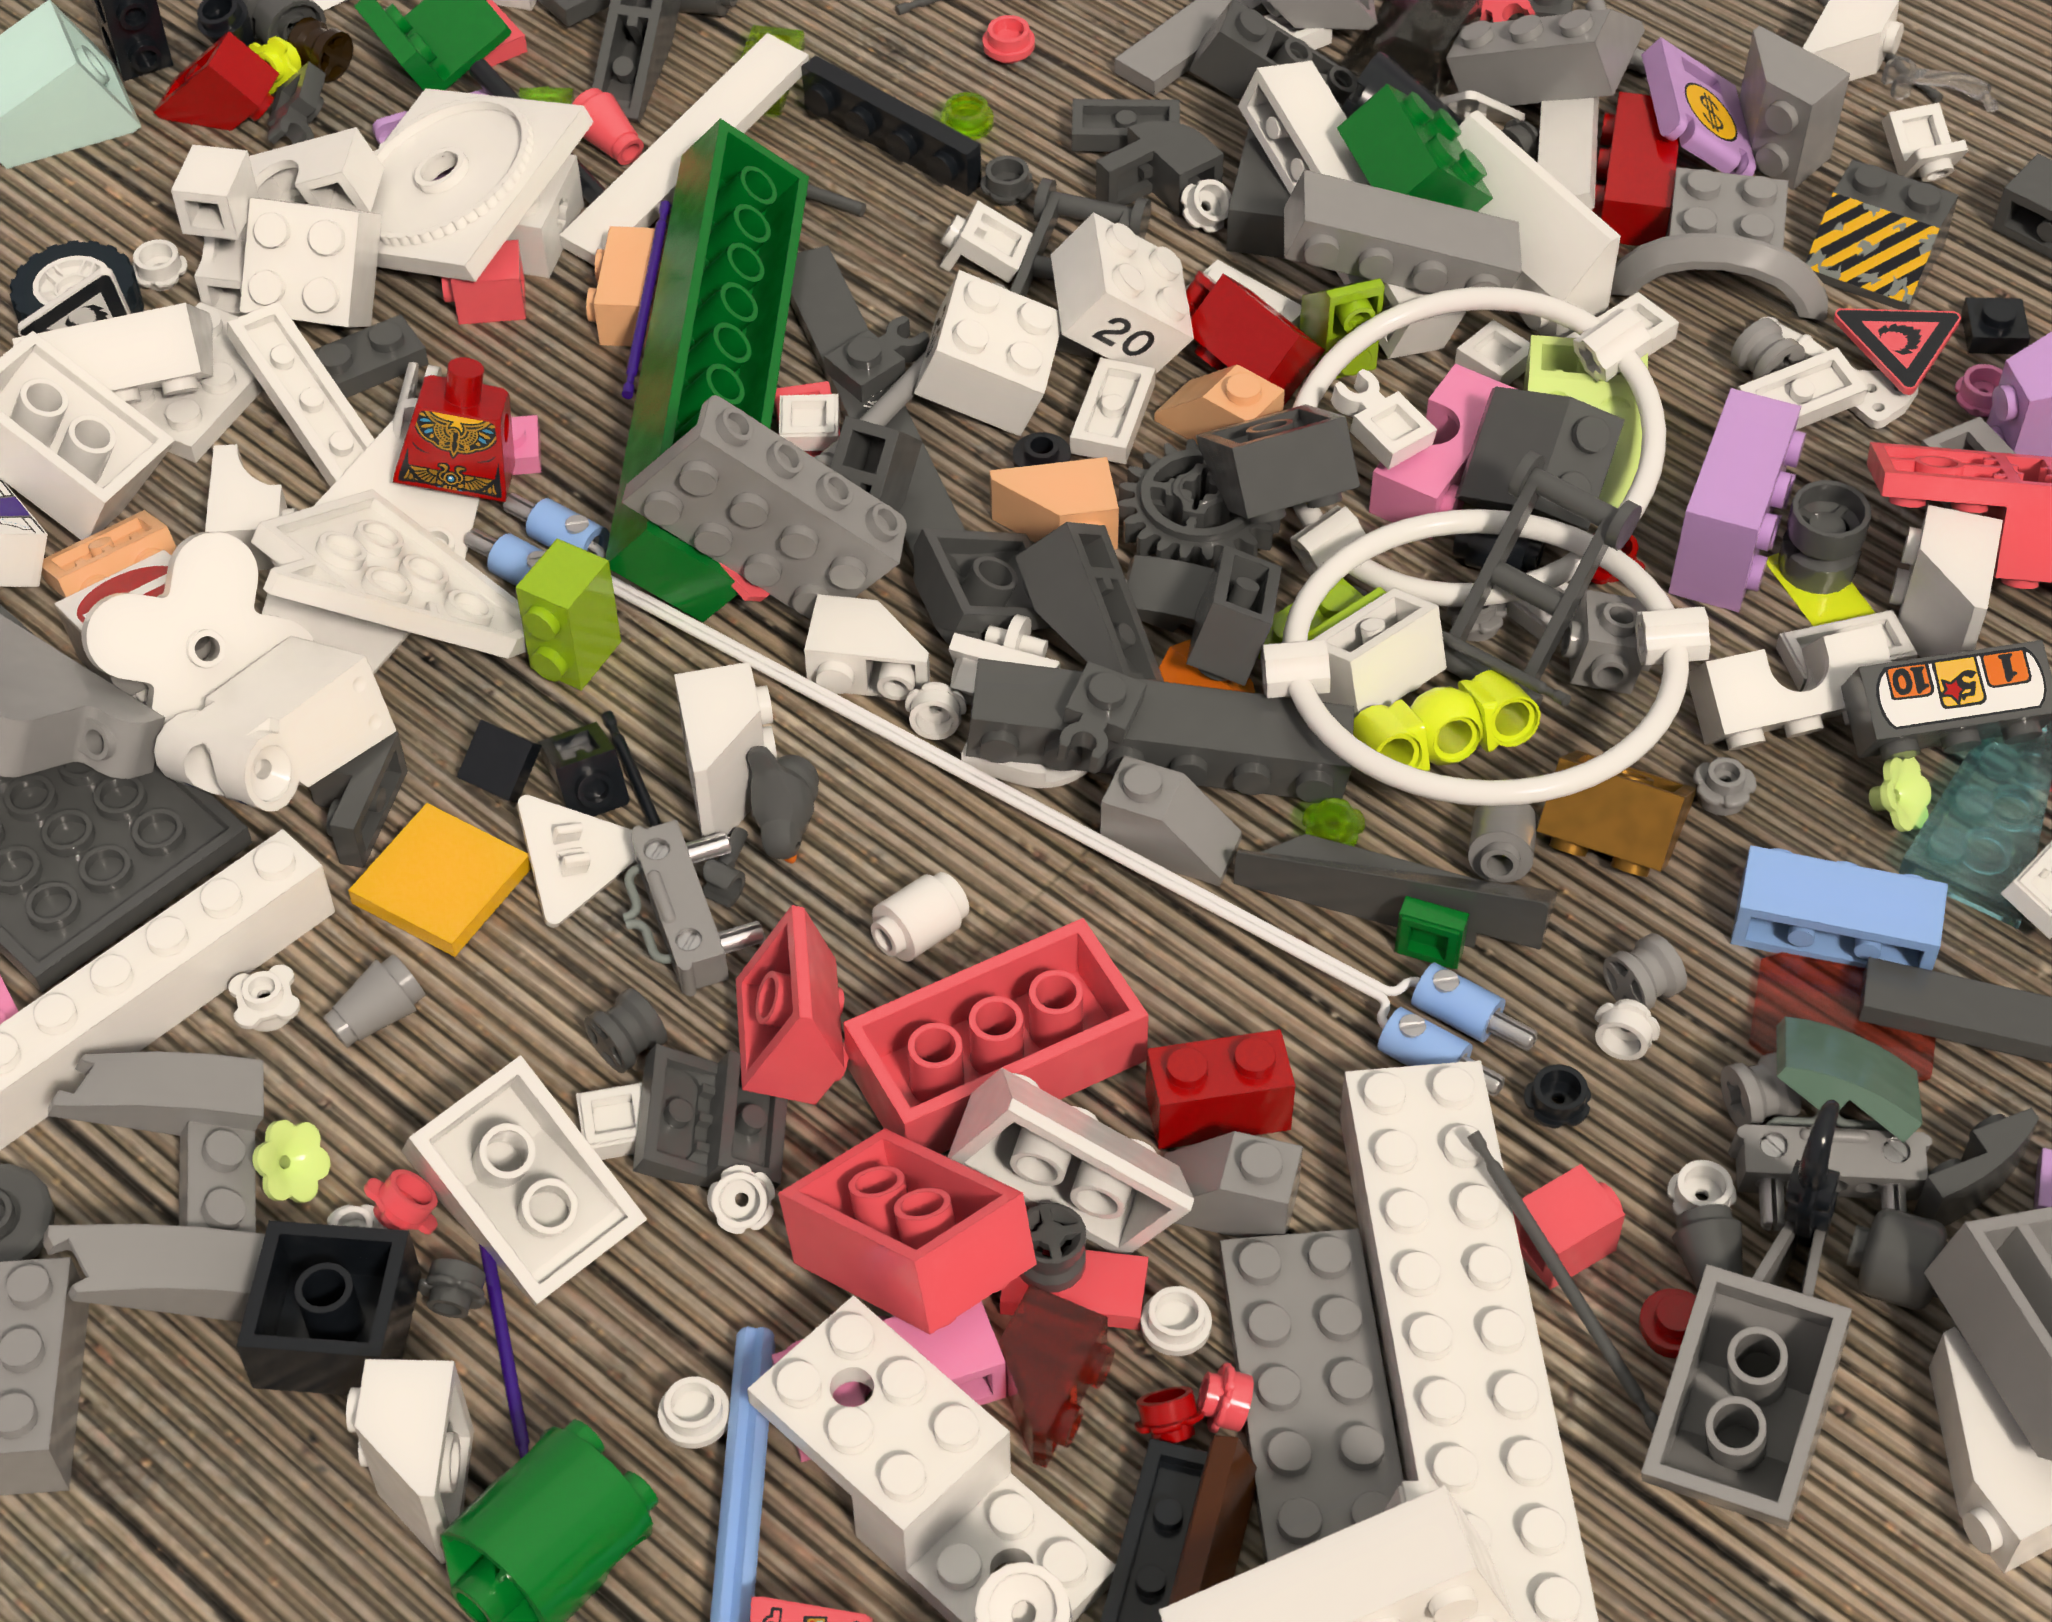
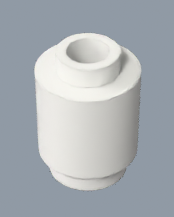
(919, 916)

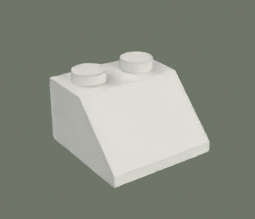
(1948, 580)
(719, 726)
(414, 1441)

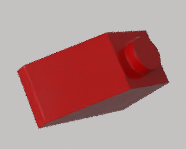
(220, 87)

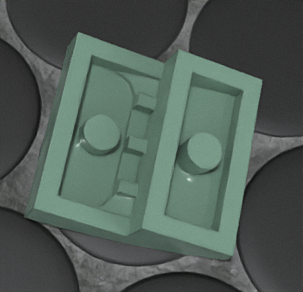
(1842, 1067)

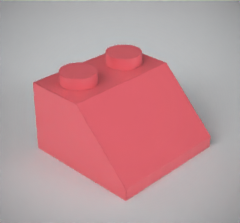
(791, 1014)

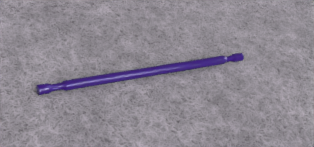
(646, 300)
(505, 1352)

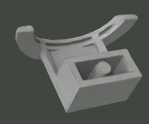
(1726, 226)

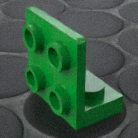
(437, 37)

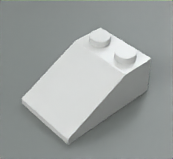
(523, 1181)

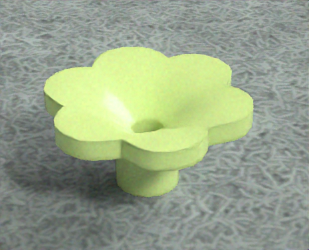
(1902, 794)
(291, 1161)

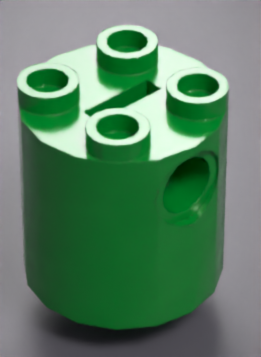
(546, 1531)

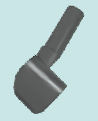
(723, 880)

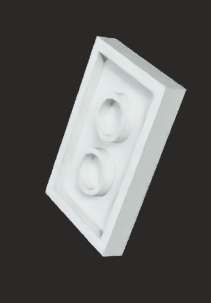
(203, 415)

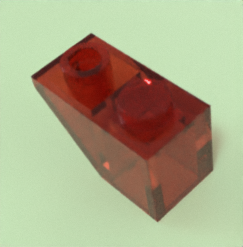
(1051, 1361)

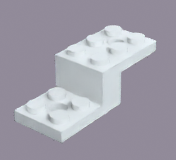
(920, 1466)

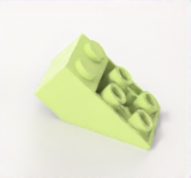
(1557, 370)

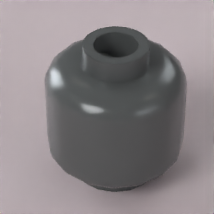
(1895, 1257)

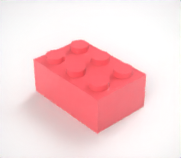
(908, 1230)

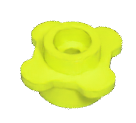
(280, 56)

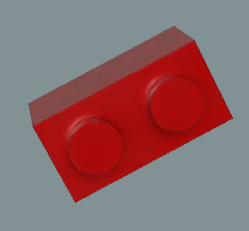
(1219, 1088)

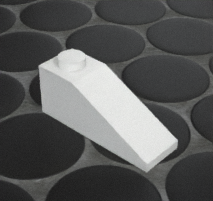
(1993, 1469)

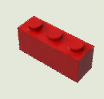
(1635, 171)

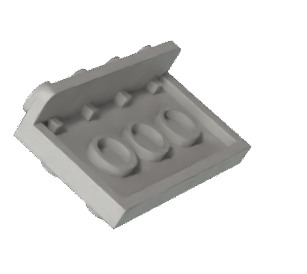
(768, 510)

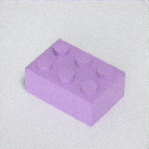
(1736, 499)

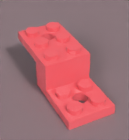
(1984, 482)

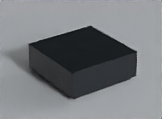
(499, 761)

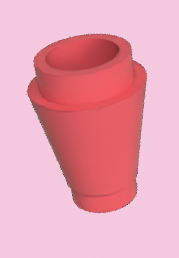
(611, 127)

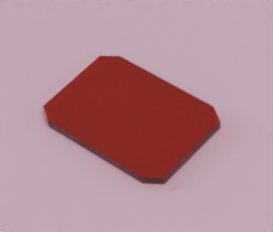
(1829, 995)

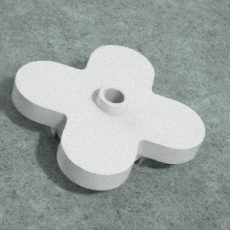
(154, 638)

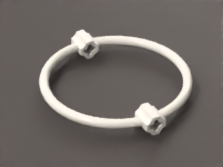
(1602, 347)
(1662, 634)

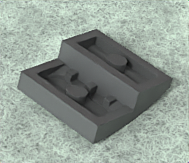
(703, 1122)

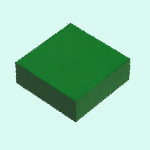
(1431, 932)

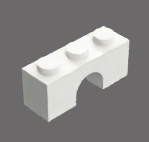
(322, 171)
(214, 203)
(1742, 699)

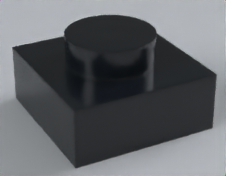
(1995, 325)

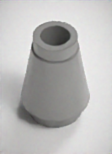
(374, 1001)

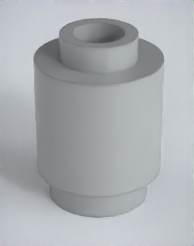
(1503, 842)

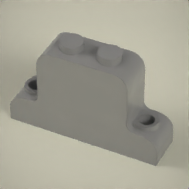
(67, 714)

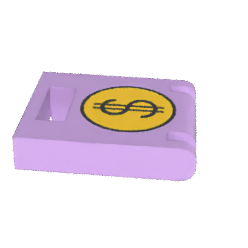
(1698, 109)

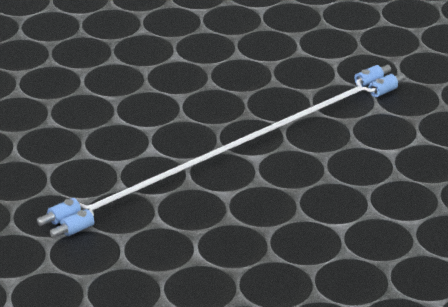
(1404, 1035)

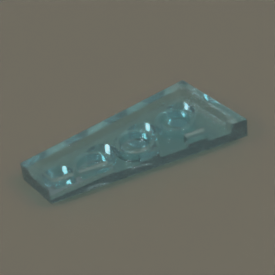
(1987, 824)

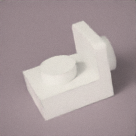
(986, 240)

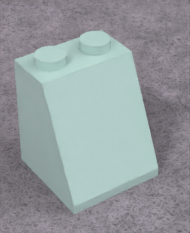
(56, 90)

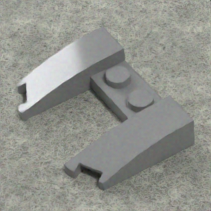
(214, 1252)

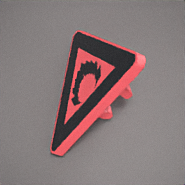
(1899, 341)

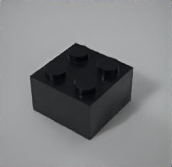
(326, 1305)

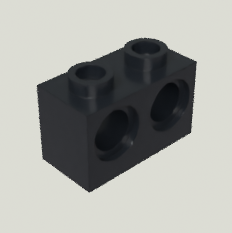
(133, 36)

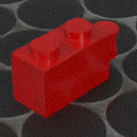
(1245, 330)

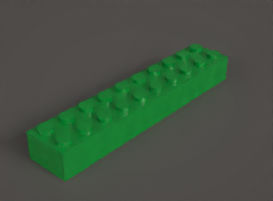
(709, 334)

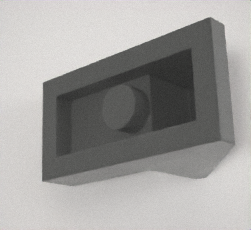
(361, 798)

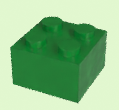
(1414, 150)

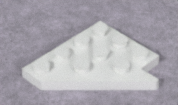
(387, 569)

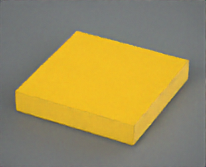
(440, 879)

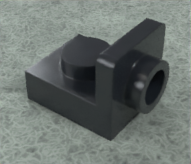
(586, 770)

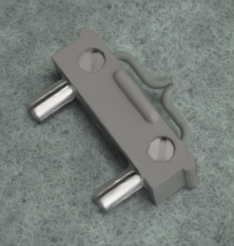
(681, 906)
(1864, 1152)

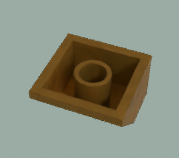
(1627, 817)

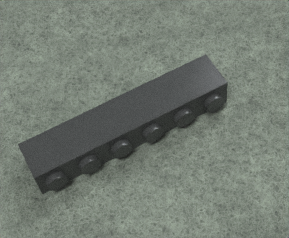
(1201, 731)

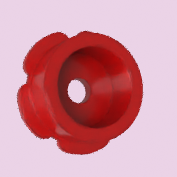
(1168, 1414)

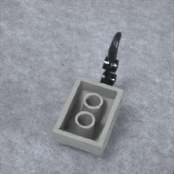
(1757, 1364)

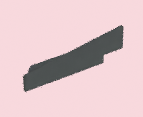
(1376, 886)

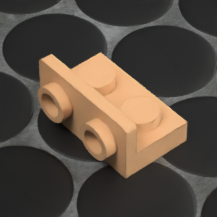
(106, 553)

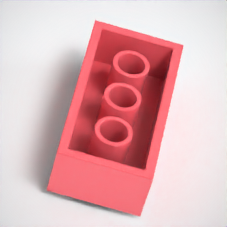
(1036, 1010)

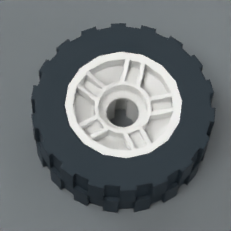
(64, 266)

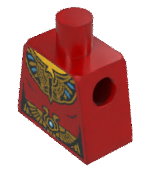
(459, 435)

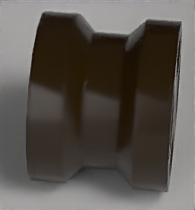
(323, 47)

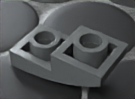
(1166, 590)
(1986, 1164)

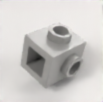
(1604, 642)

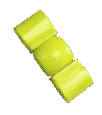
(1450, 722)

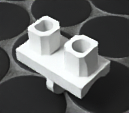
(1001, 645)

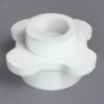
(268, 1012)

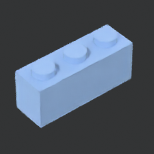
(1837, 910)

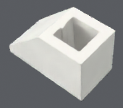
(863, 650)

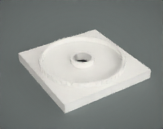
(501, 163)

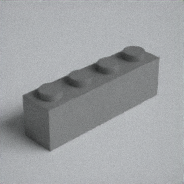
(1397, 237)

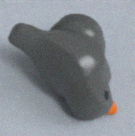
(782, 800)

